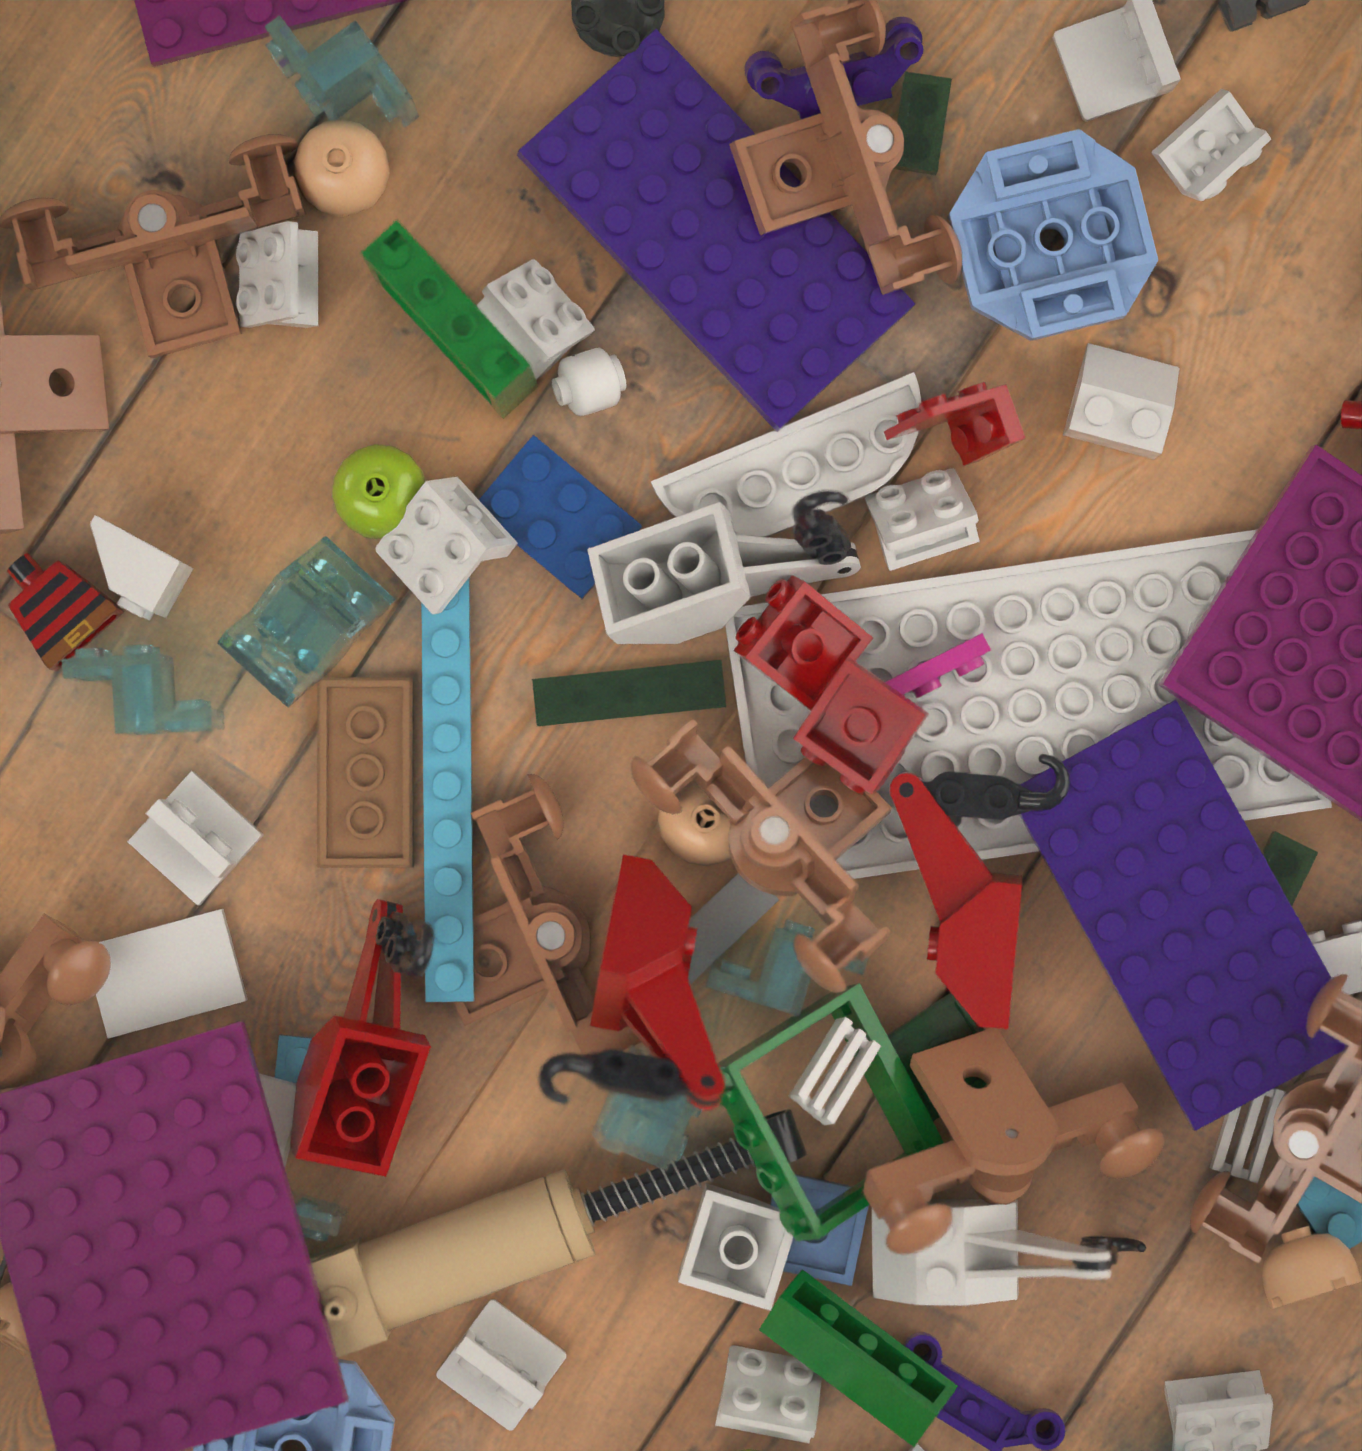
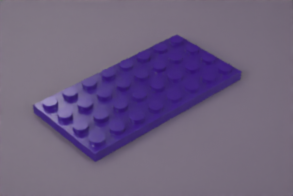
(659, 189)
(1184, 915)

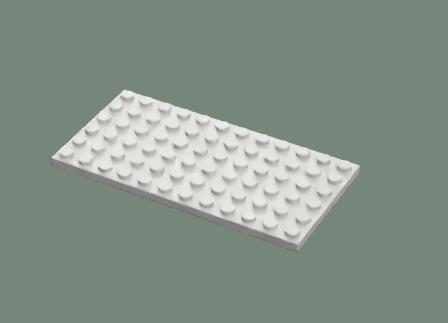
(1066, 667)

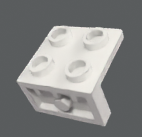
(1117, 59)
(443, 541)

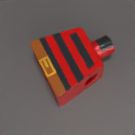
(58, 609)

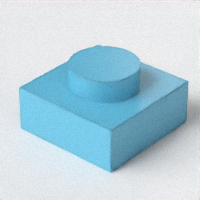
(290, 1056)

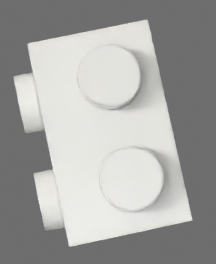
(1210, 147)

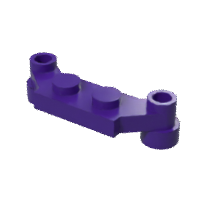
(868, 76)
(985, 1415)

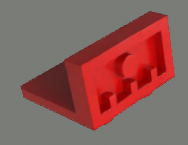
(979, 421)

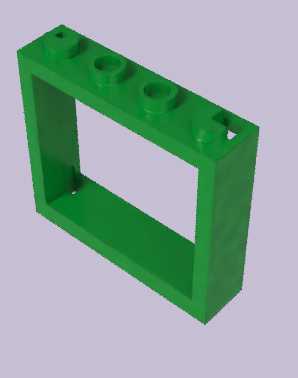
(450, 319)
(887, 1081)

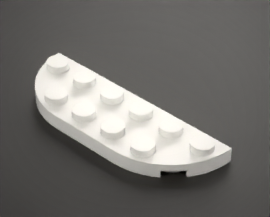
(823, 452)

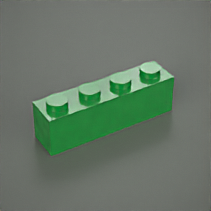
(858, 1357)

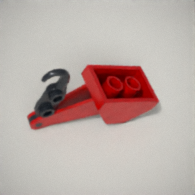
(974, 906)
(648, 989)
(362, 1073)

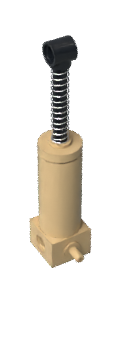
(497, 1242)

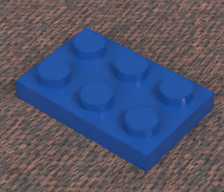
(555, 514)

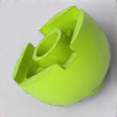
(363, 511)

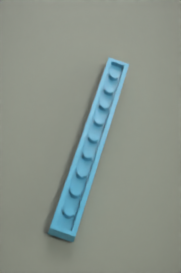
(448, 799)

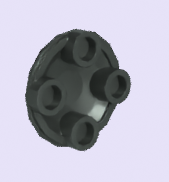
(616, 25)

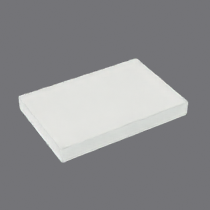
(170, 974)

